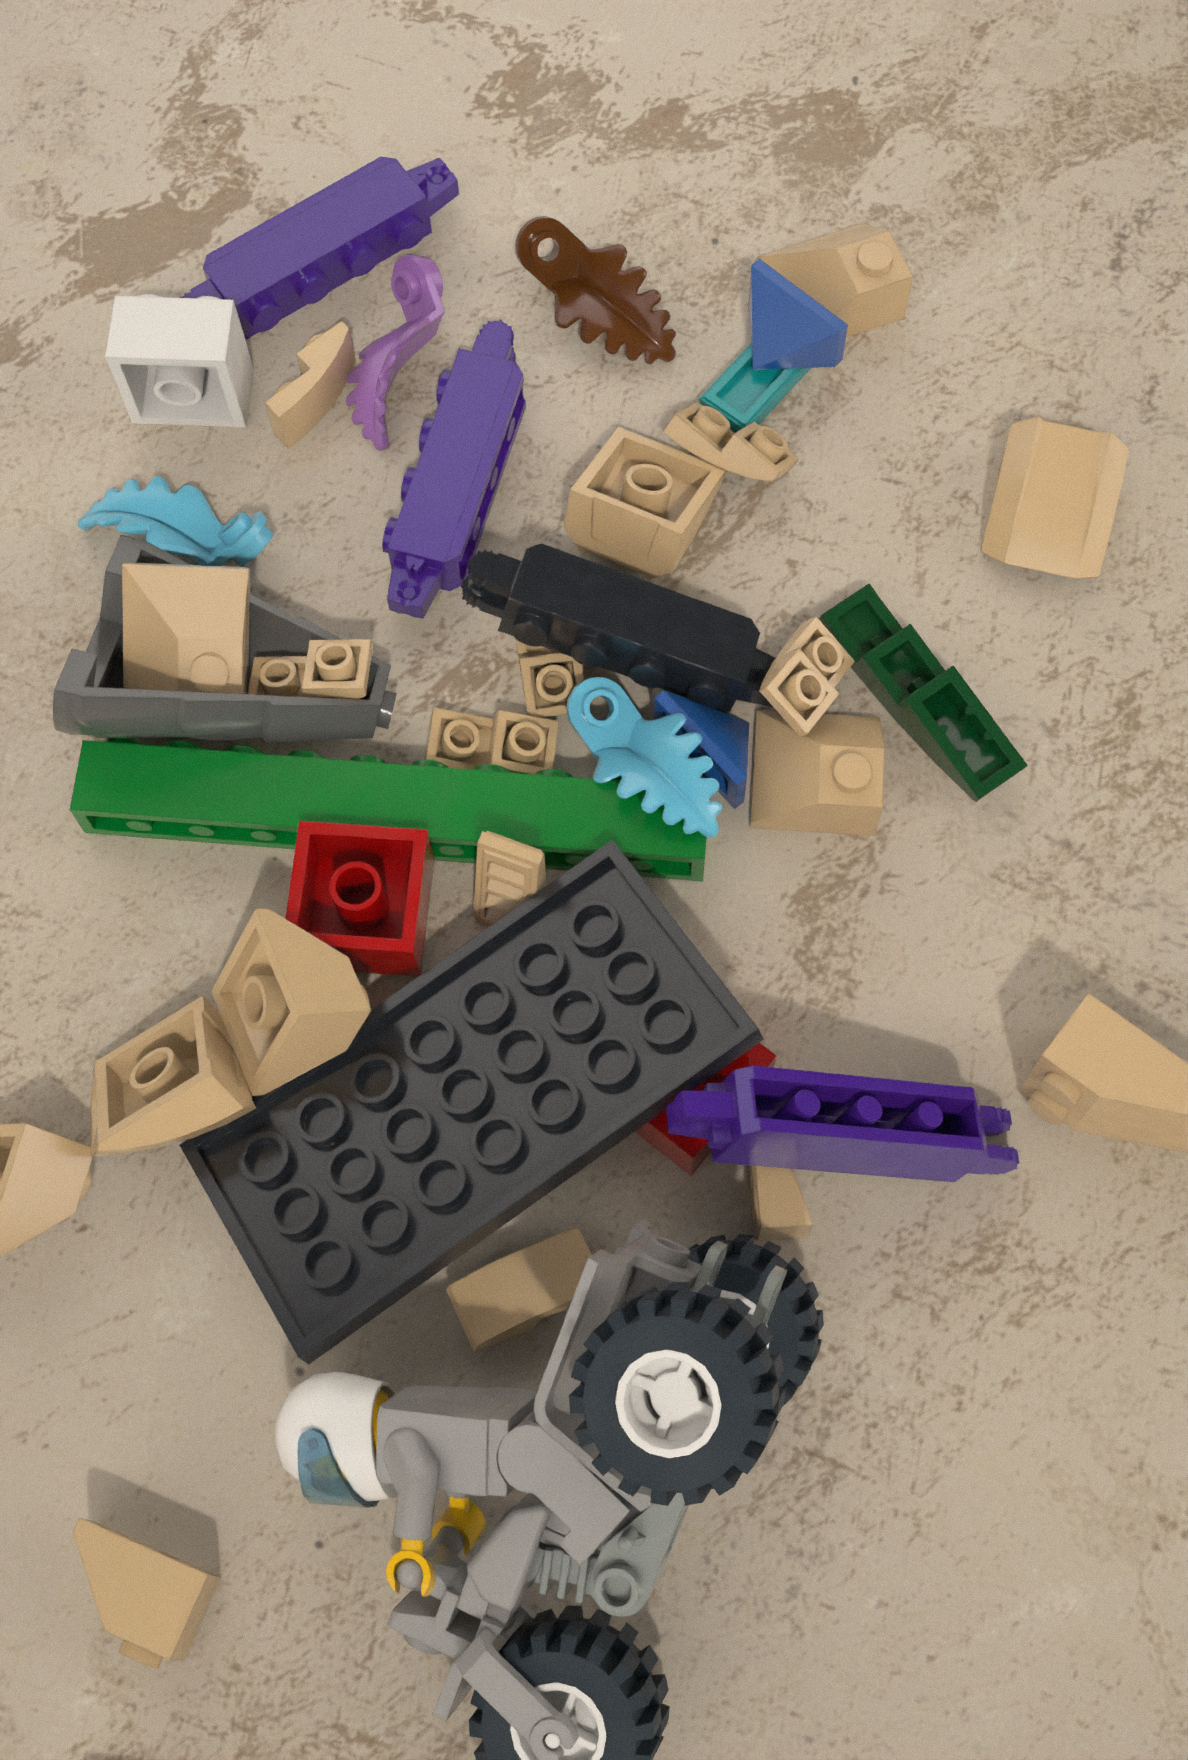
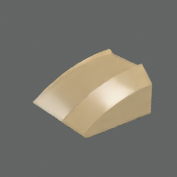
(1055, 498)
(640, 503)
(167, 1084)

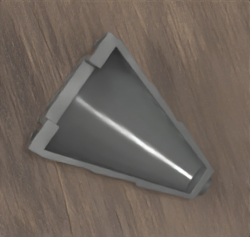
(95, 703)

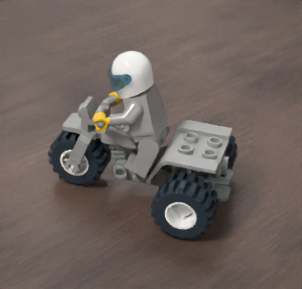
(644, 1408)

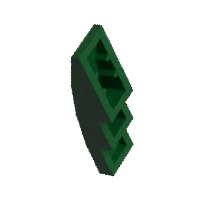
(922, 696)

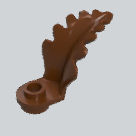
(597, 291)

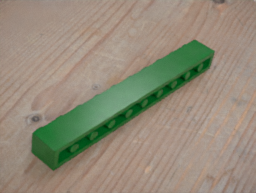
(262, 797)

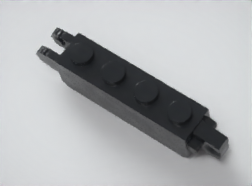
(621, 624)

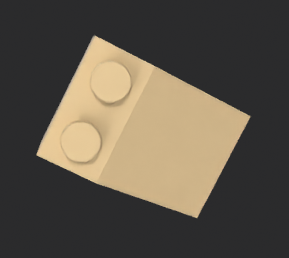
(1111, 1081)

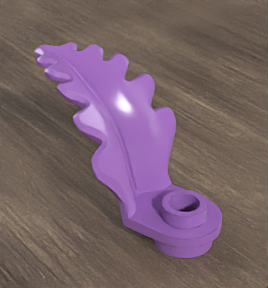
(419, 290)

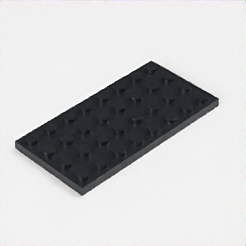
(468, 1099)

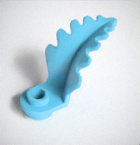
(180, 523)
(646, 756)

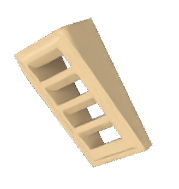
(505, 876)
(777, 1204)

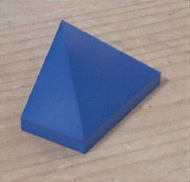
(790, 325)
(723, 741)

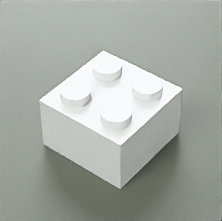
(180, 360)

